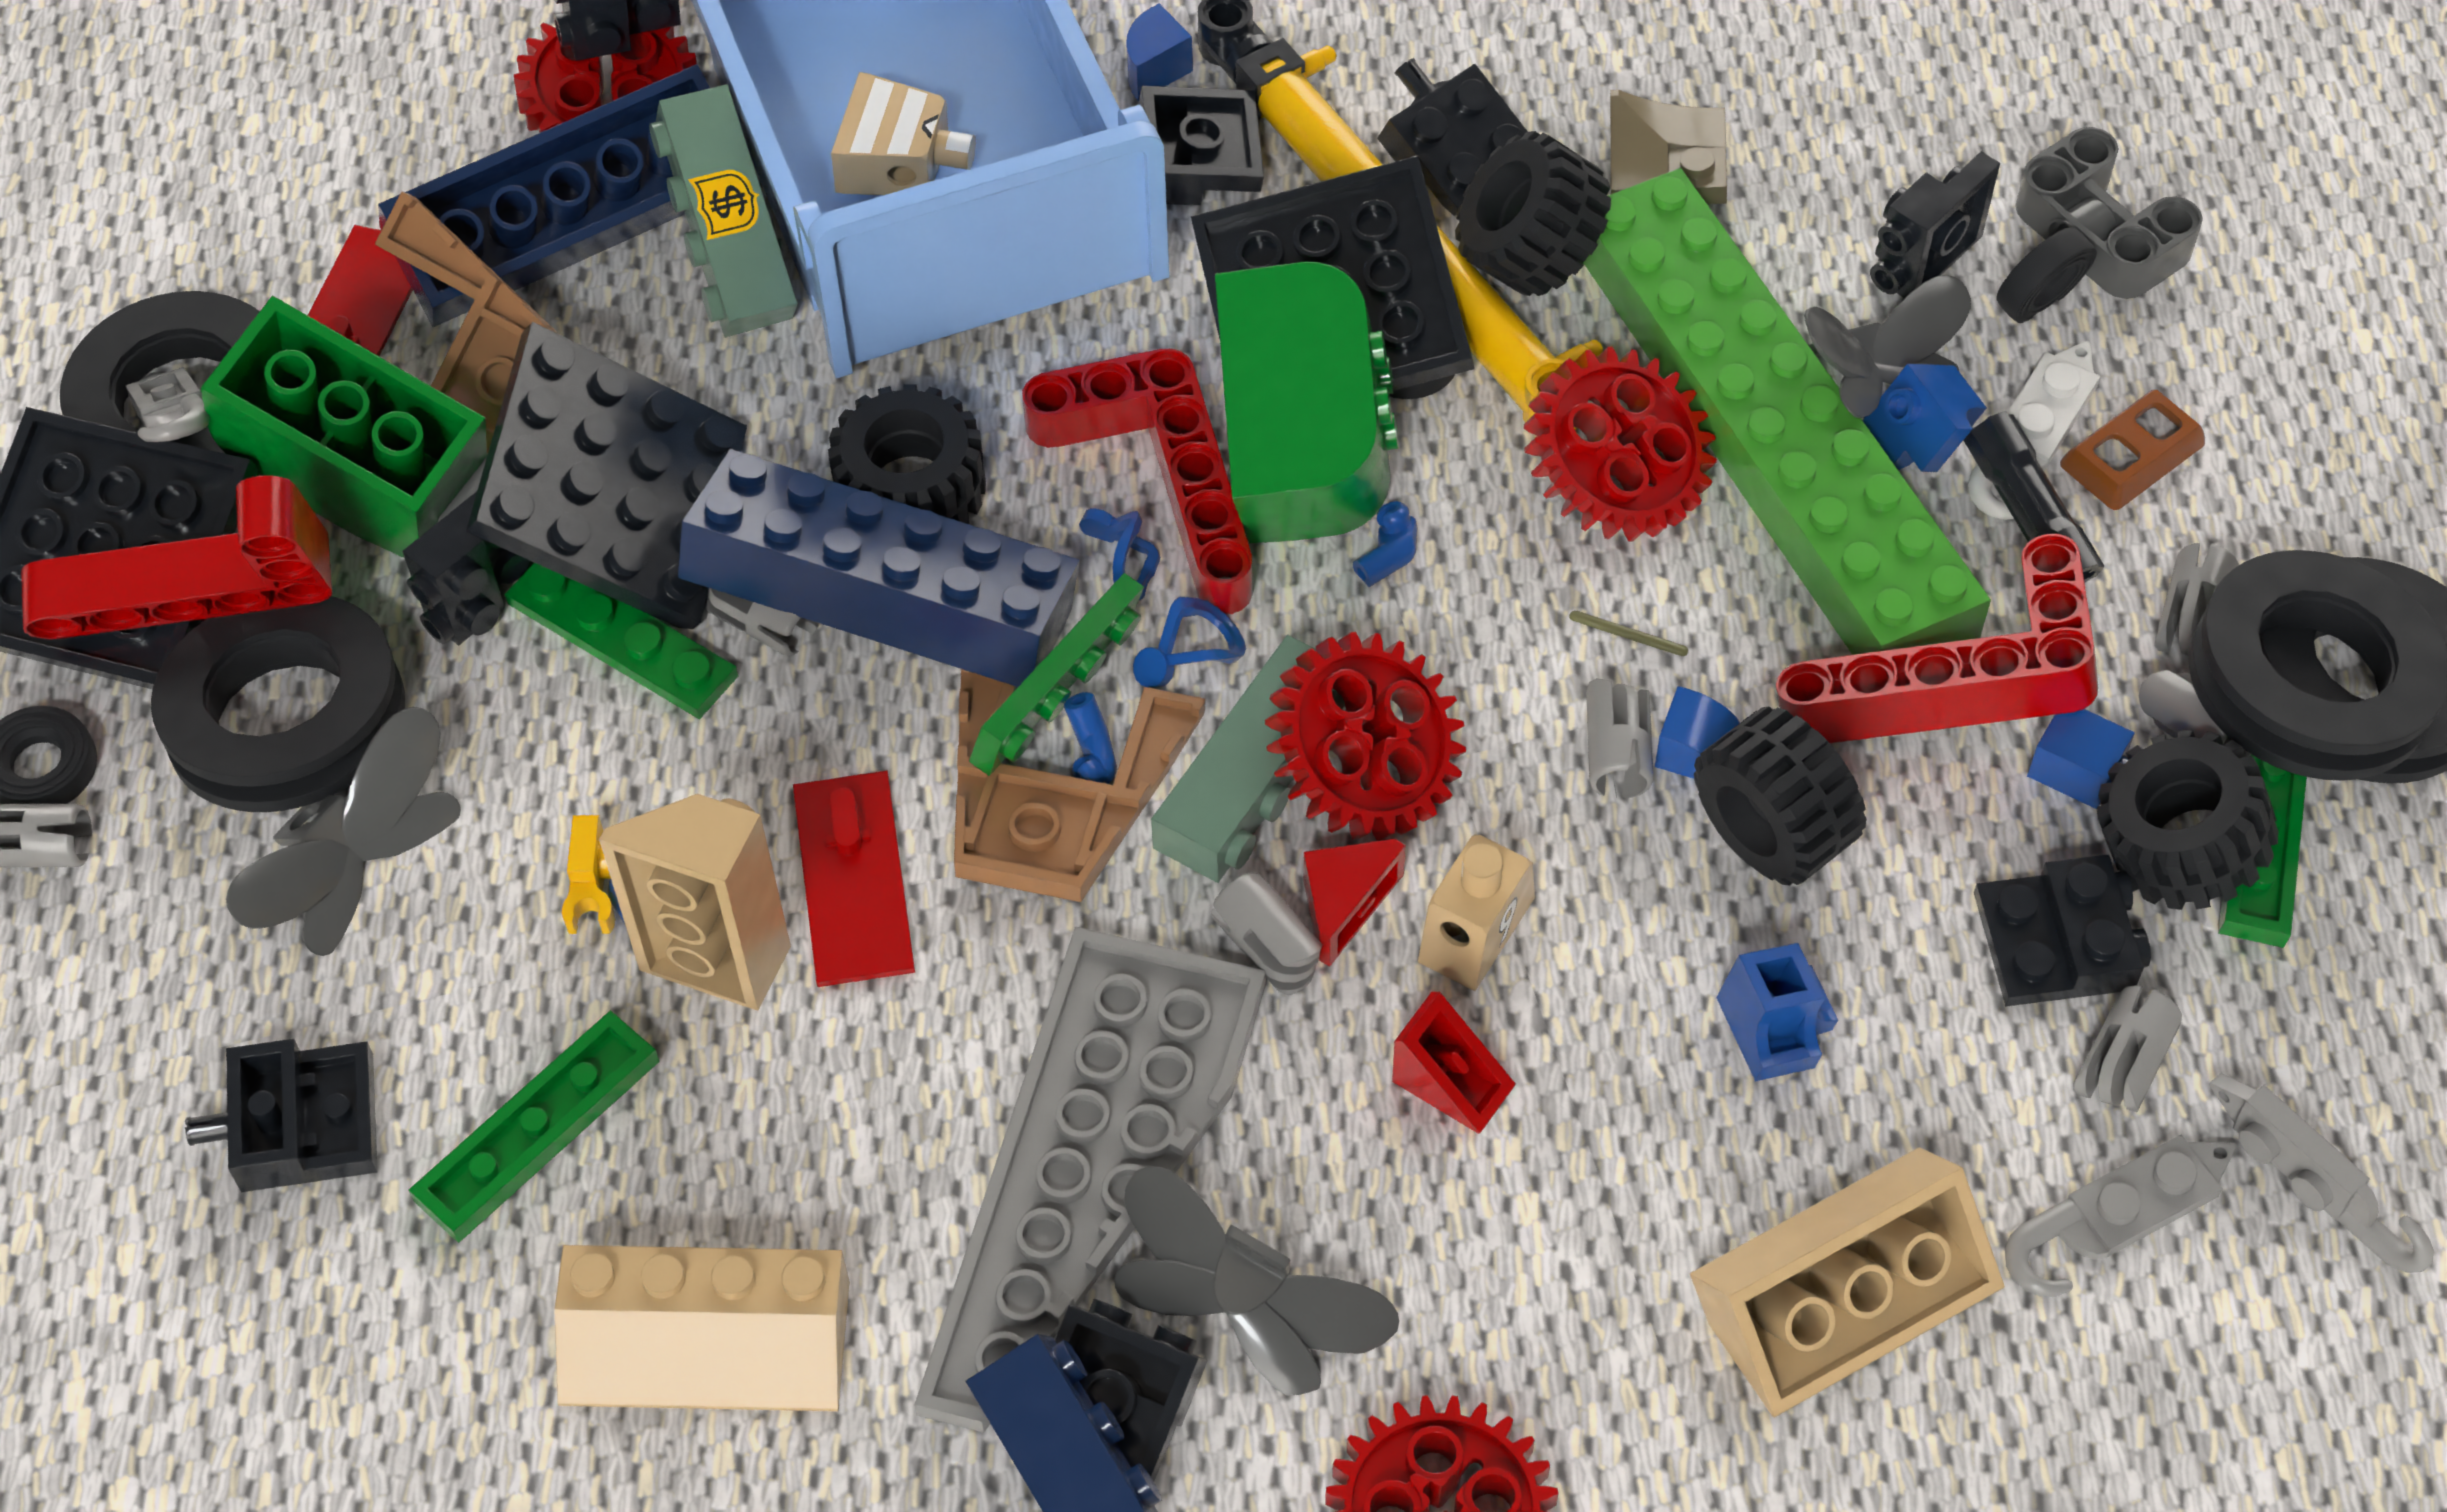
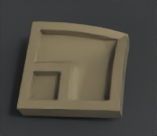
(1662, 137)

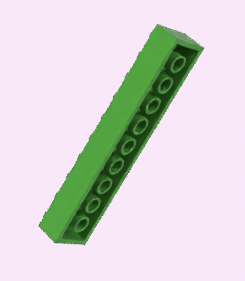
(1780, 425)

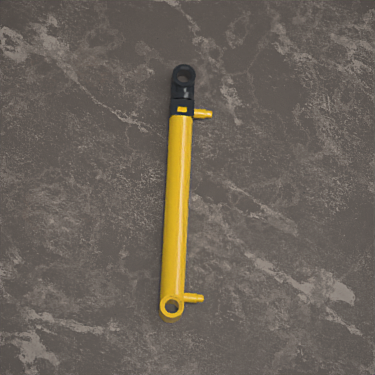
(1332, 150)

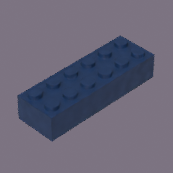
(553, 195)
(877, 568)

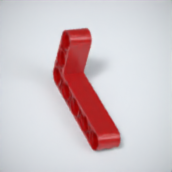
(1163, 395)
(268, 565)
(1962, 680)

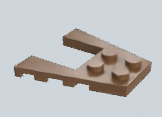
(488, 339)
(1050, 828)

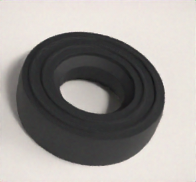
(2046, 274)
(50, 726)

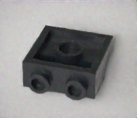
(605, 26)
(1206, 139)
(1933, 225)
(459, 577)
(2063, 932)
(1136, 1375)

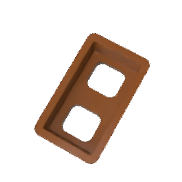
(2154, 455)

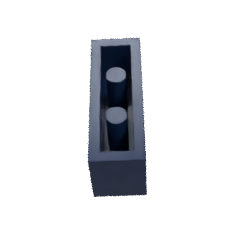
(1057, 1434)

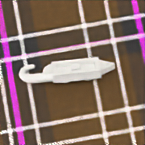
(2046, 414)

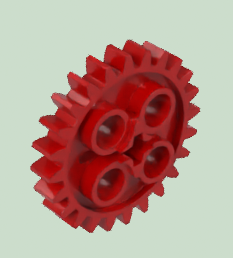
(555, 84)
(1619, 444)
(1365, 736)
(1388, 1475)

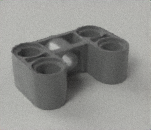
(2069, 189)

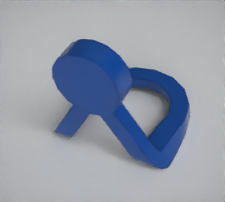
(1123, 529)
(1155, 666)

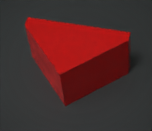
(1347, 887)
(1449, 1065)

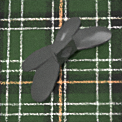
(1881, 351)
(326, 856)
(1235, 1274)

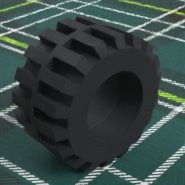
(1533, 213)
(912, 426)
(2182, 778)
(1780, 795)

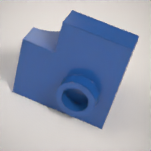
(1924, 416)
(1776, 1011)

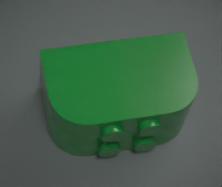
(1303, 401)
(342, 426)

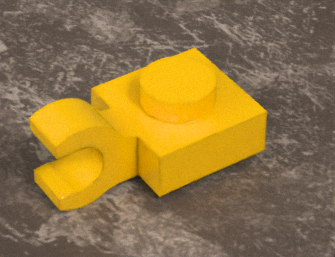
(586, 875)

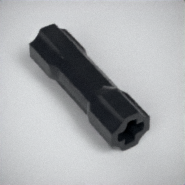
(2012, 467)

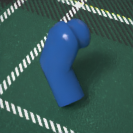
(1395, 544)
(1093, 739)

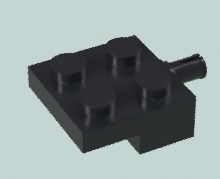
(1449, 128)
(294, 1114)

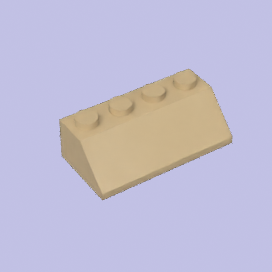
(700, 896)
(1849, 1278)
(700, 1327)

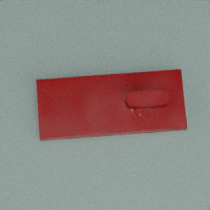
(363, 292)
(853, 879)

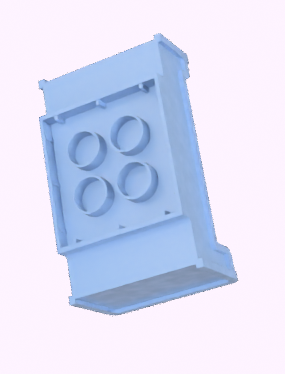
(1058, 185)

